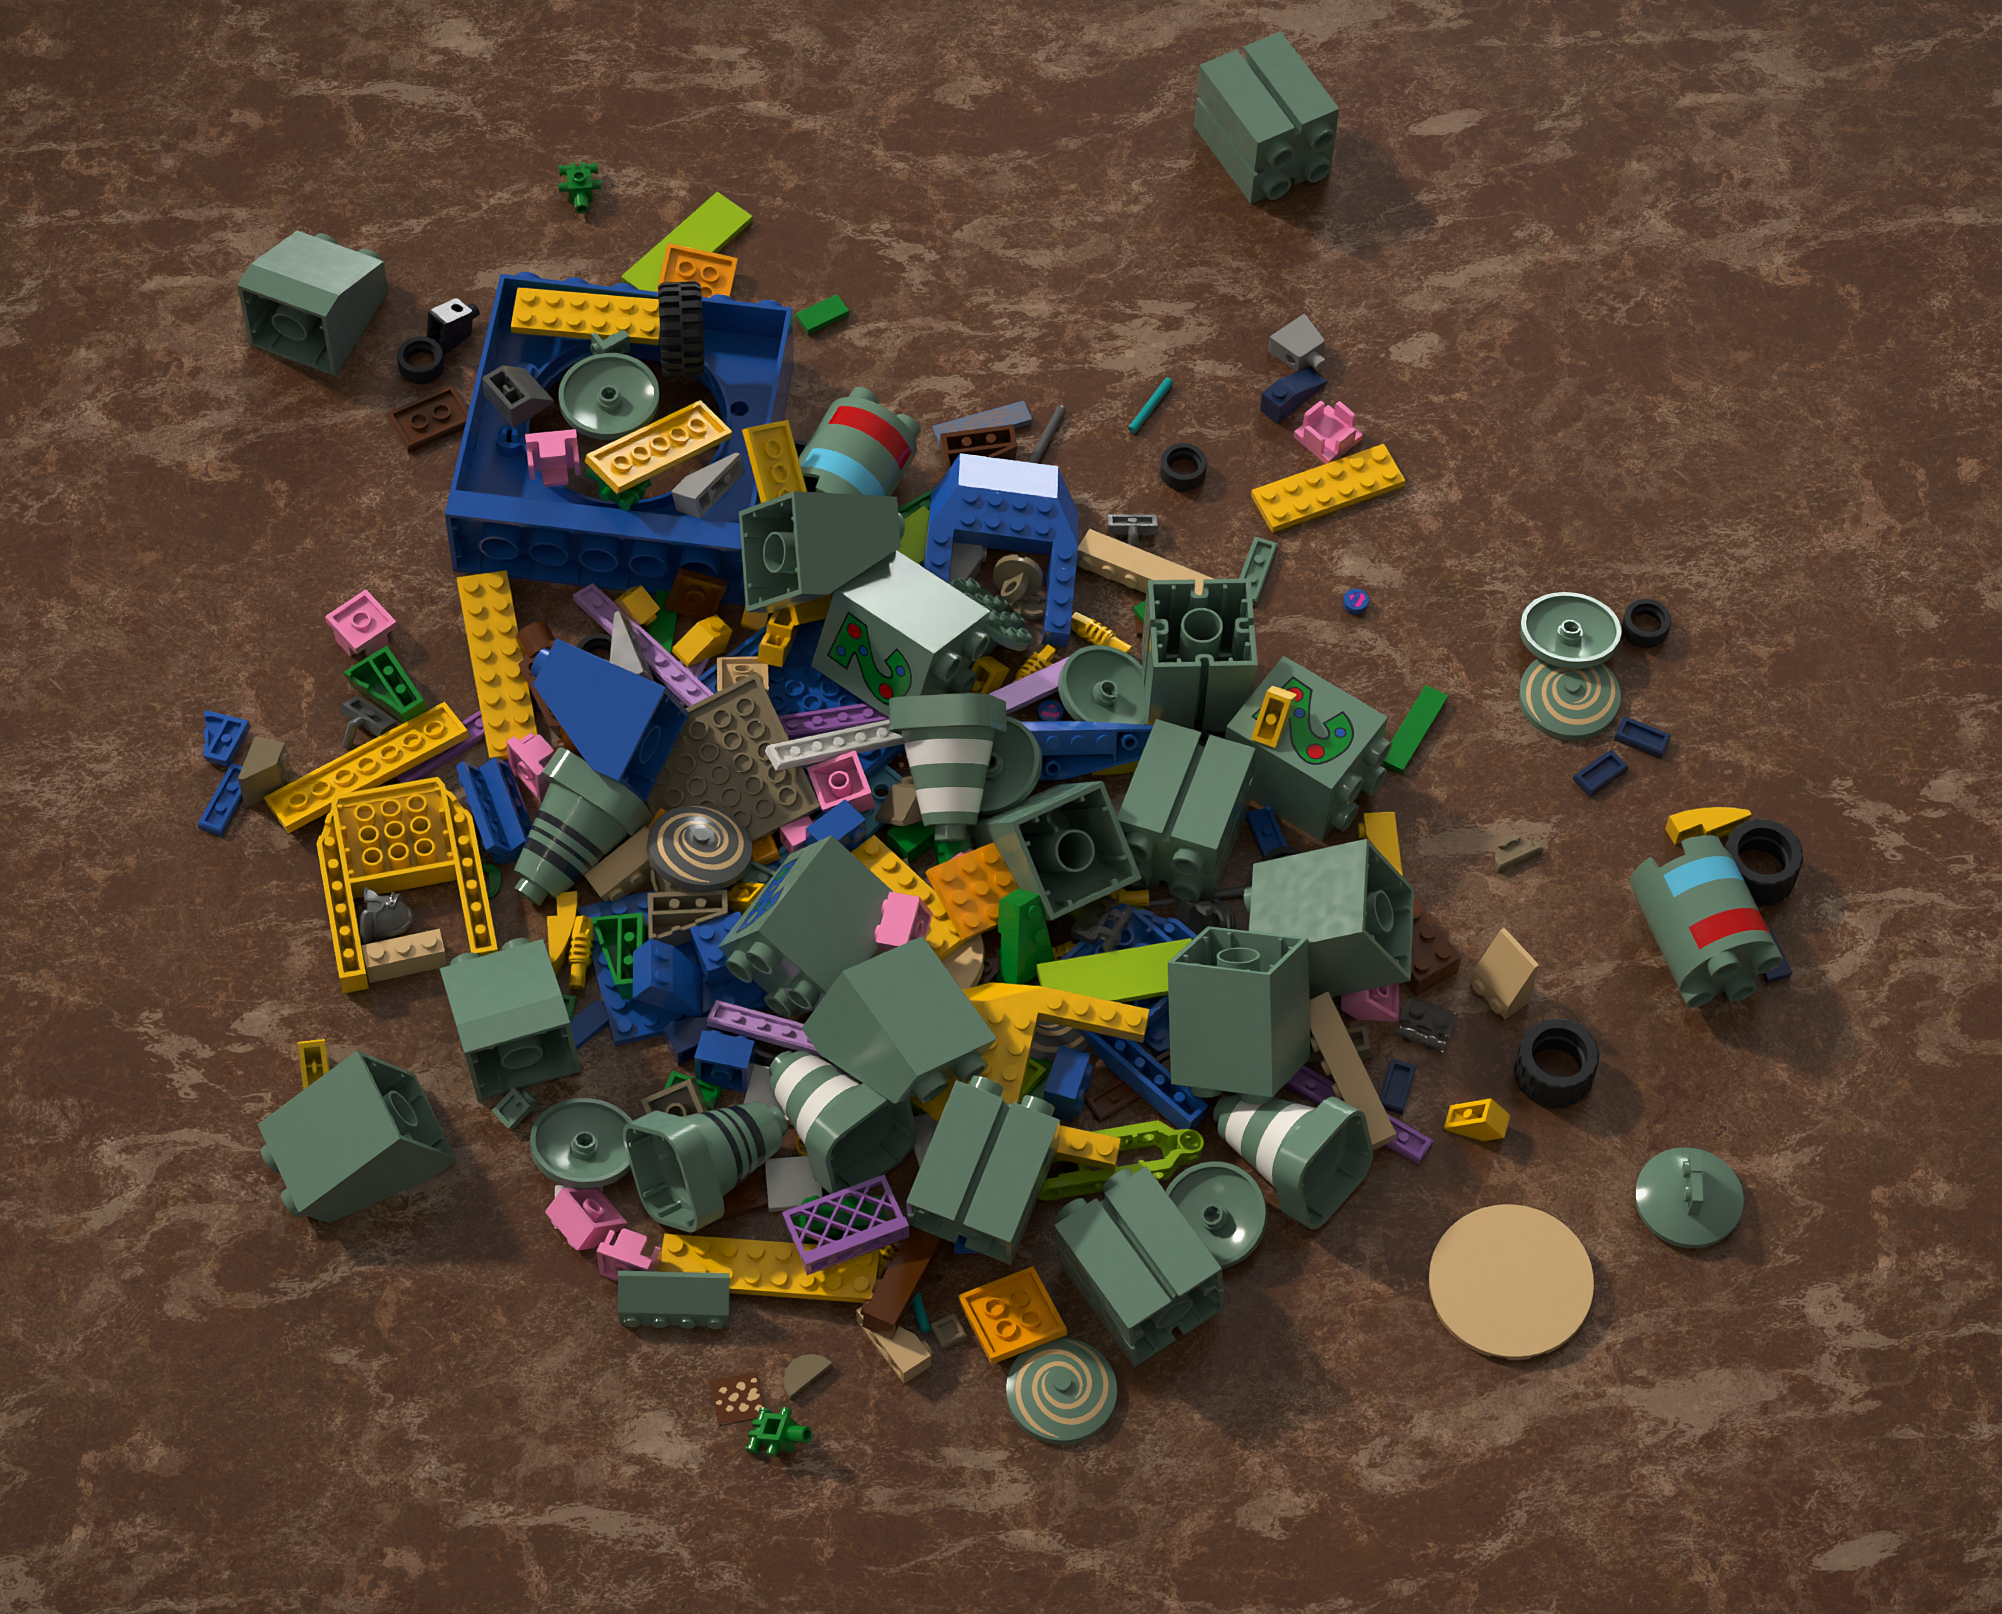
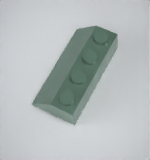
(674, 1299)

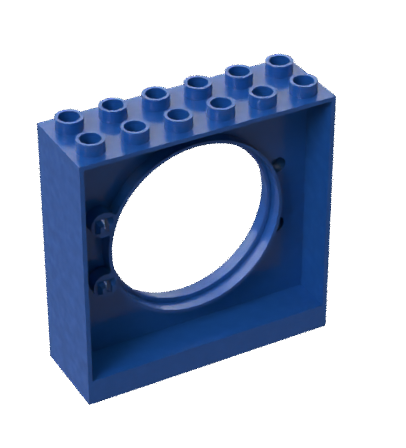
(563, 537)

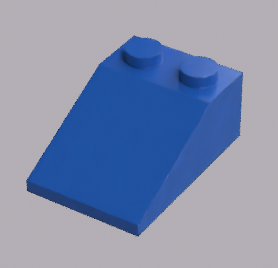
(667, 979)

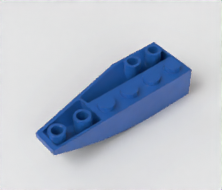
(1086, 746)

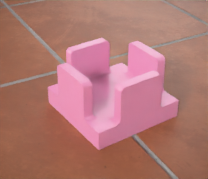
(1328, 431)
(553, 455)
(361, 624)
(528, 762)
(625, 1254)

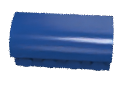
(496, 808)

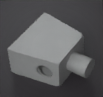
(1298, 345)

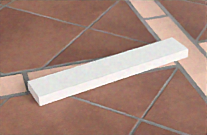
(831, 745)

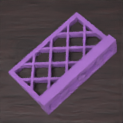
(853, 1245)

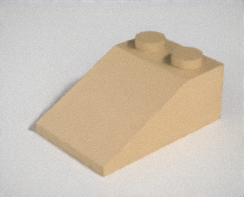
(733, 669)
(1505, 975)

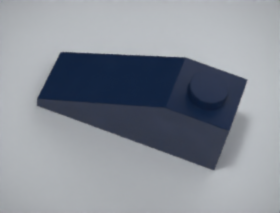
(1290, 393)
(684, 1035)

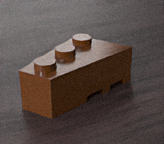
(987, 442)

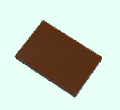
(429, 418)

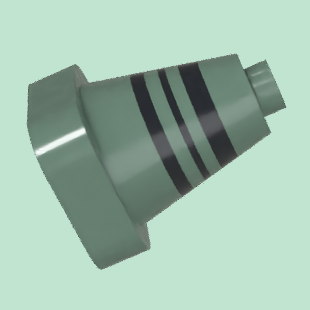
(575, 827)
(696, 1159)

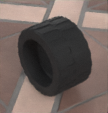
(1775, 840)
(1566, 1037)

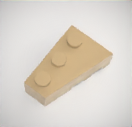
(623, 869)

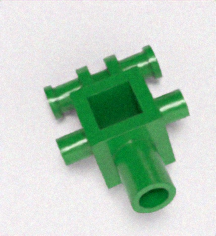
(579, 184)
(623, 499)
(776, 1432)

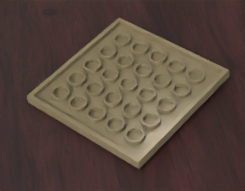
(725, 763)

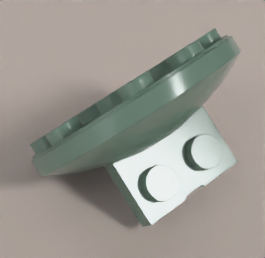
(1002, 625)
(1689, 1197)

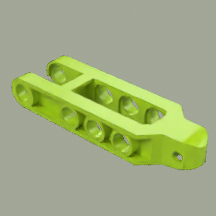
(1175, 1147)

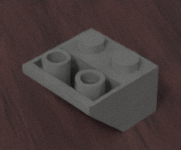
(515, 394)

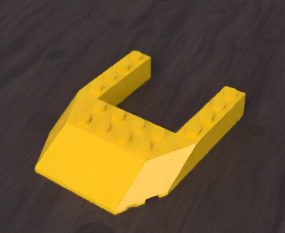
(398, 842)
(1013, 1017)

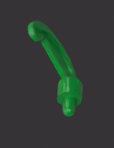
(494, 878)

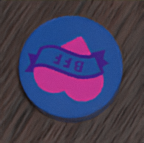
(1355, 601)
(1050, 711)

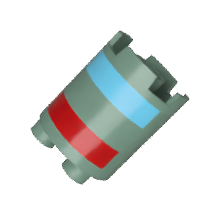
(859, 448)
(1705, 922)

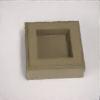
(948, 1331)

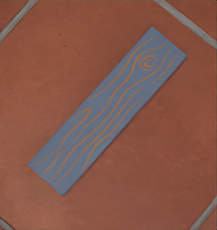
(1010, 414)

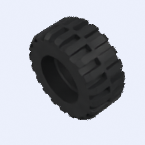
(681, 329)

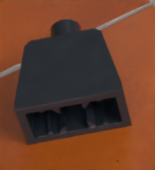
(451, 323)

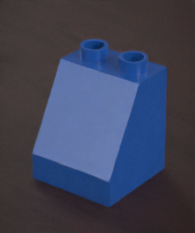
(610, 714)

